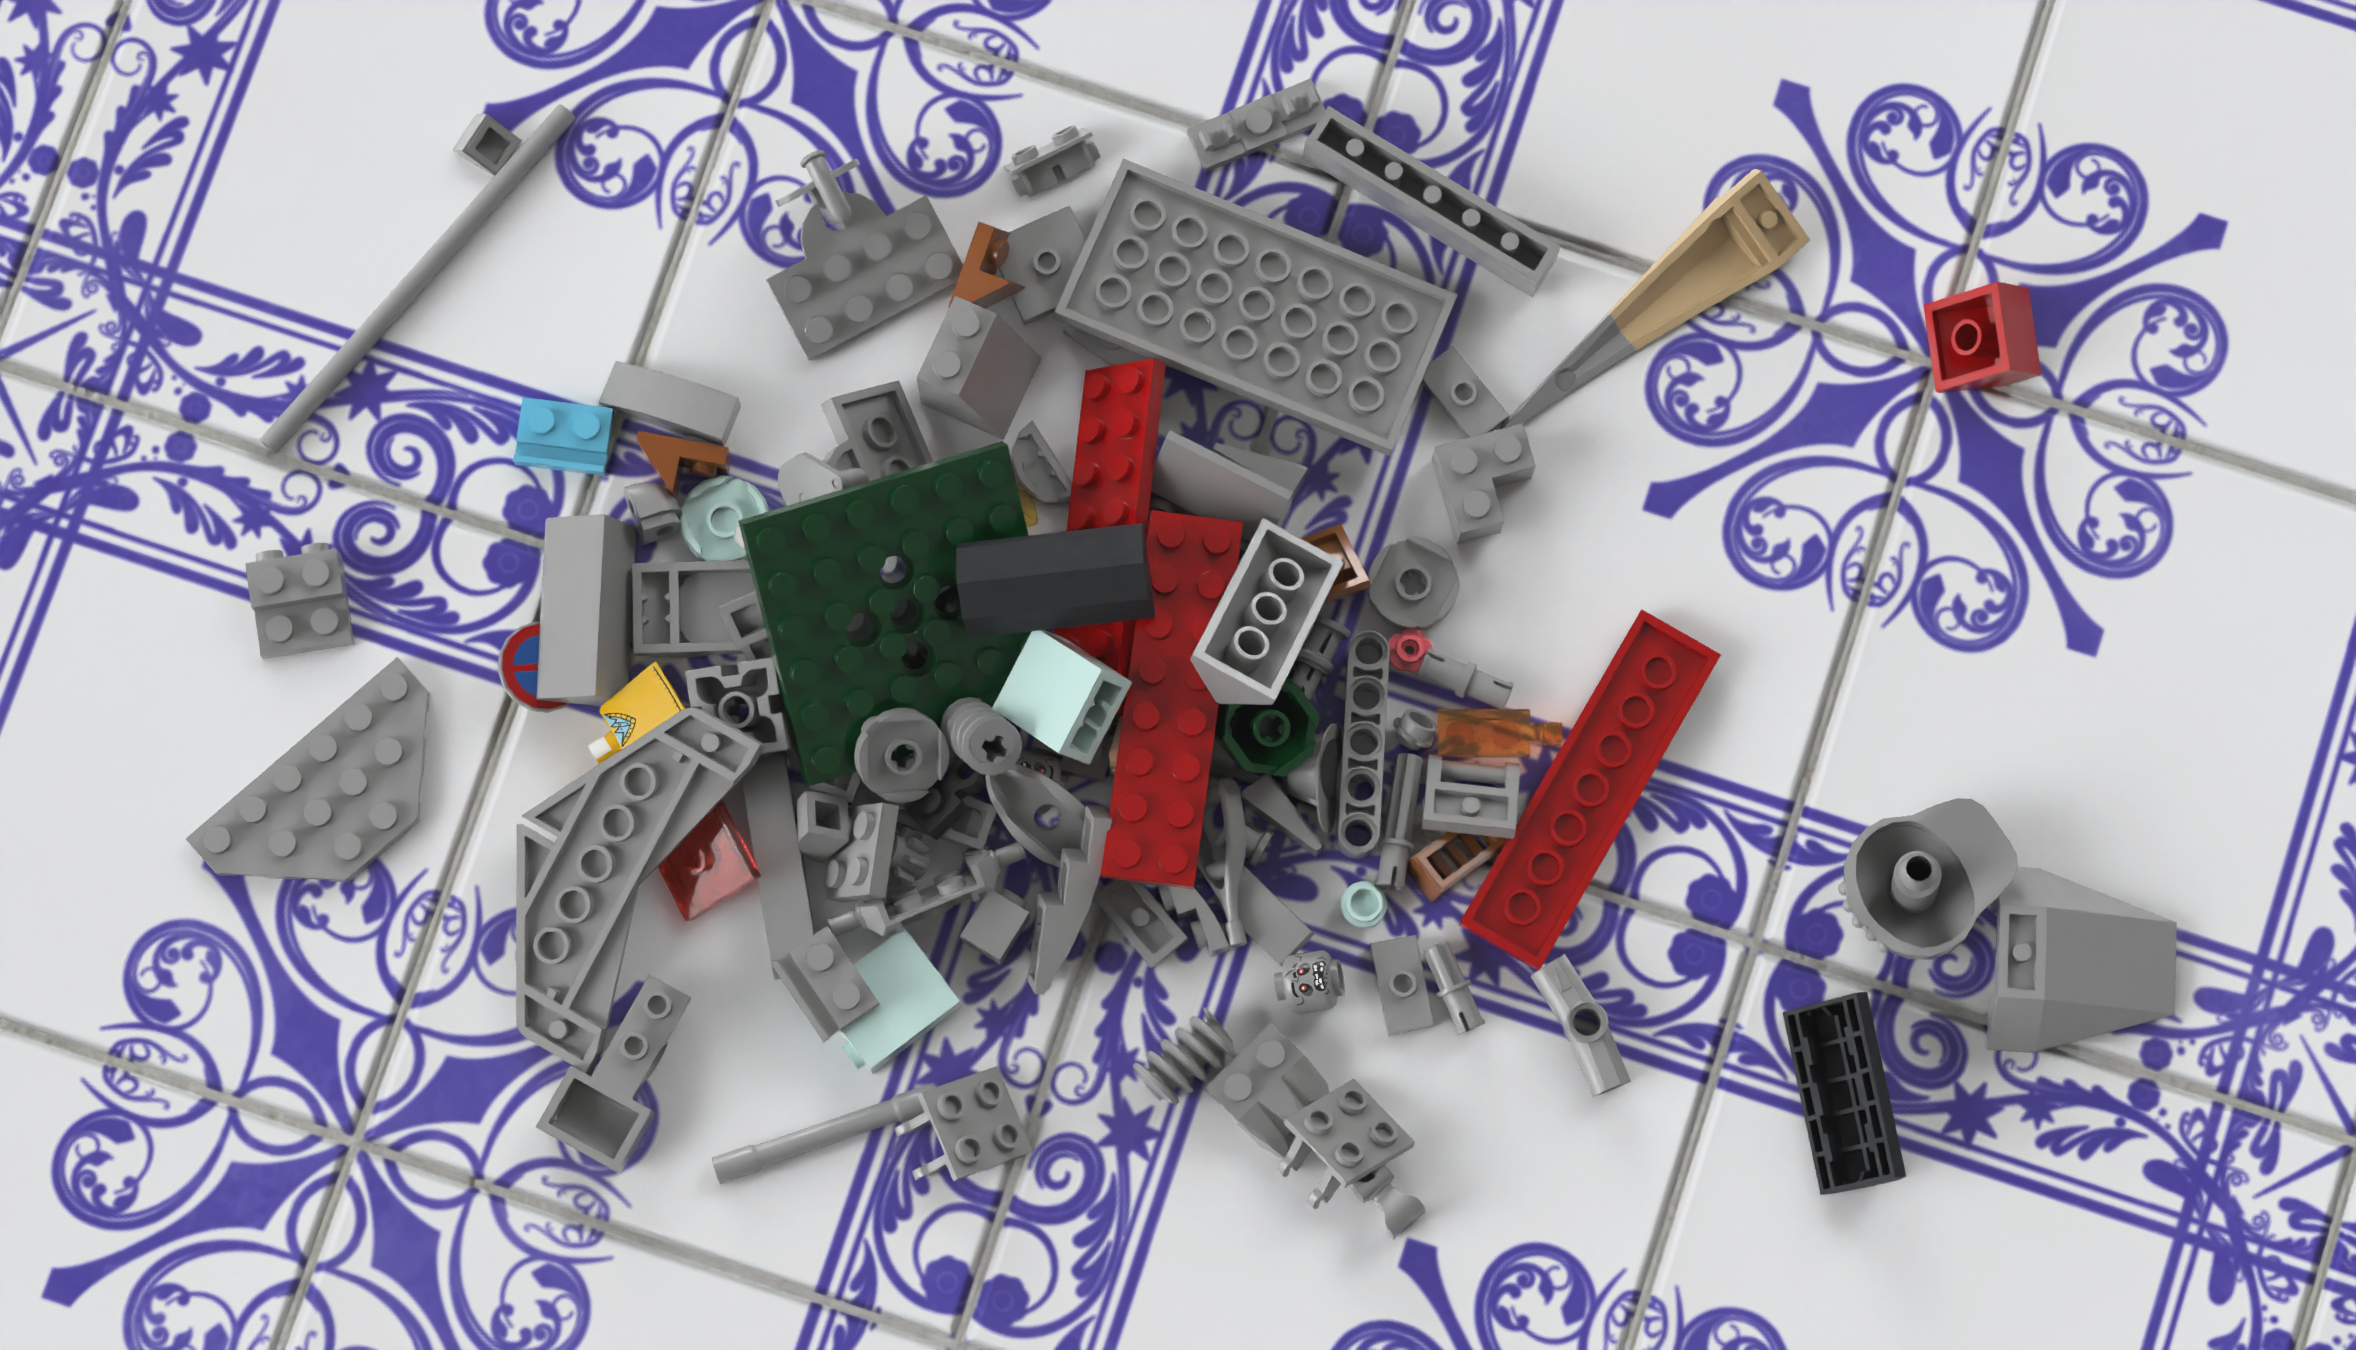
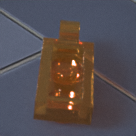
(1492, 733)

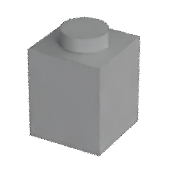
(996, 925)

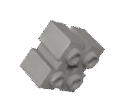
(723, 690)

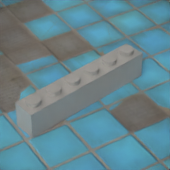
(1430, 201)

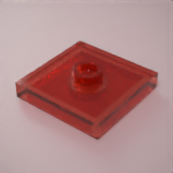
(708, 865)

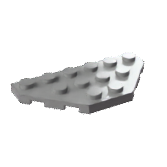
(333, 794)

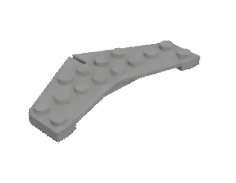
(583, 888)

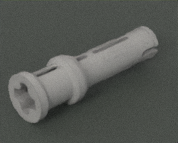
(1318, 662)

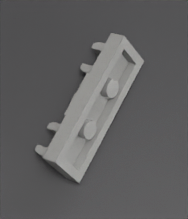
(1256, 125)

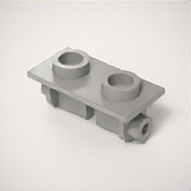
(1035, 165)

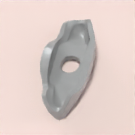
(1017, 797)

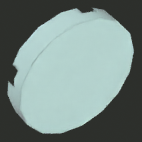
(713, 514)

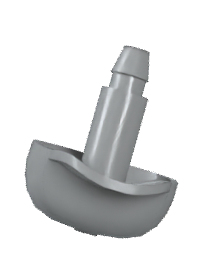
(1926, 877)

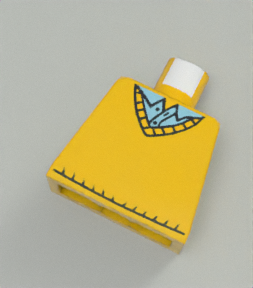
(635, 711)

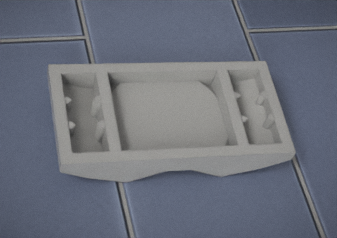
(680, 603)

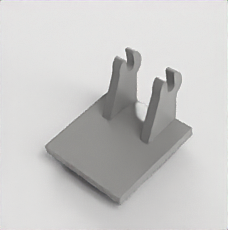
(972, 1124)
(1347, 1134)

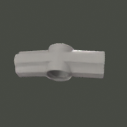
(1595, 1053)

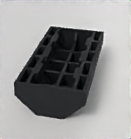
(1054, 580)
(1844, 1094)

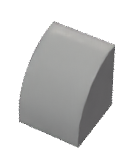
(821, 825)

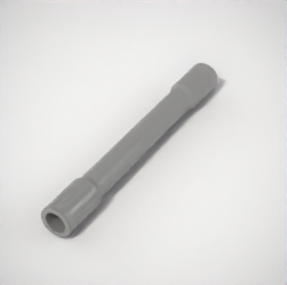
(755, 1157)

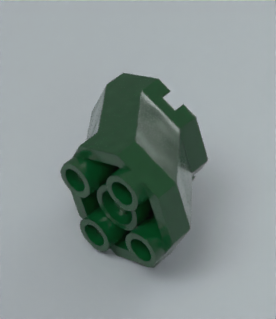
(1272, 736)

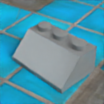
(1205, 484)

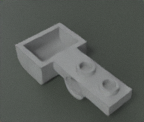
(600, 1110)

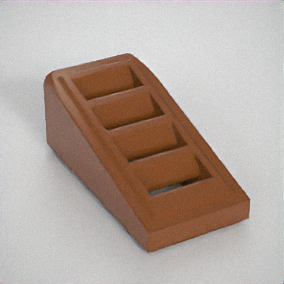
(1433, 872)

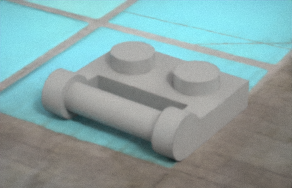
(1471, 807)

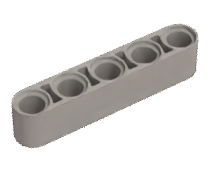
(1369, 723)
(777, 855)

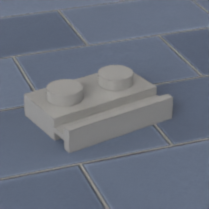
(825, 984)

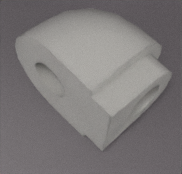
(652, 511)

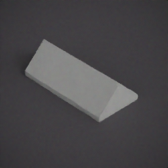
(585, 609)
(1264, 617)

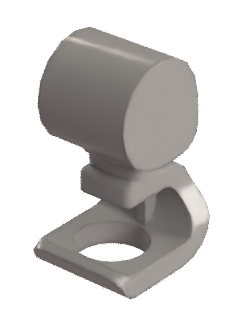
(1399, 1208)

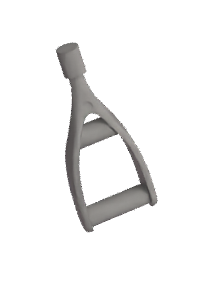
(1231, 866)

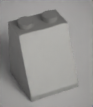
(977, 369)

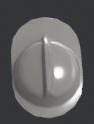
(1317, 777)

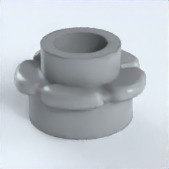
(1415, 729)

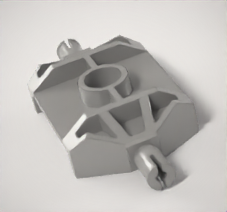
(949, 889)

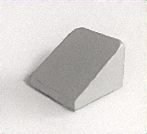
(487, 144)

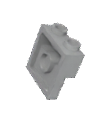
(299, 601)

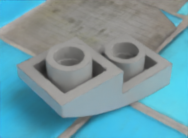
(1268, 919)
(1206, 927)

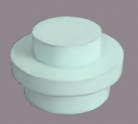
(1363, 904)

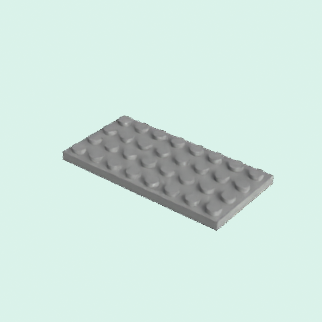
(1255, 307)

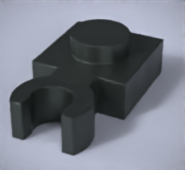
(944, 802)

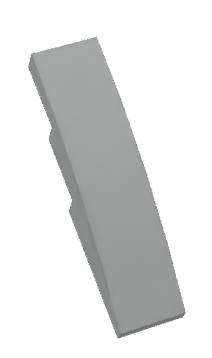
(1063, 912)

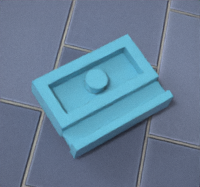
(563, 436)

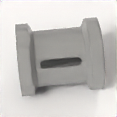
(1256, 842)

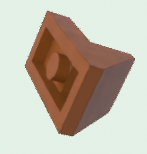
(977, 278)
(672, 454)
(1352, 576)

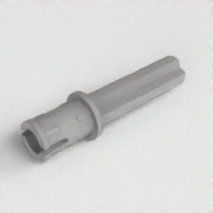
(1399, 822)

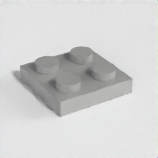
(863, 863)

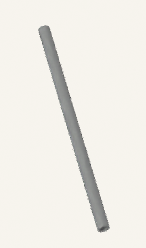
(417, 279)

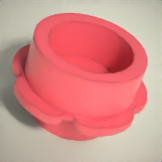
(1398, 656)

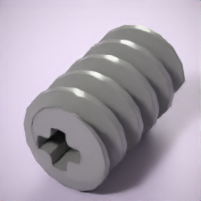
(981, 736)
(1186, 1058)

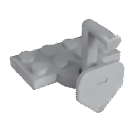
(864, 268)
(873, 439)

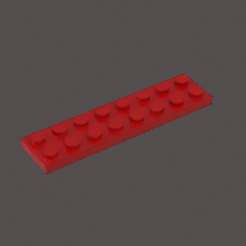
(1114, 478)
(1168, 708)
(1589, 790)

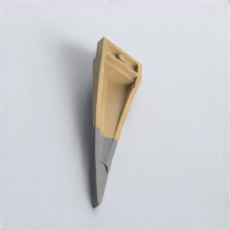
(1720, 253)

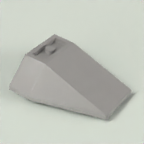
(2075, 964)

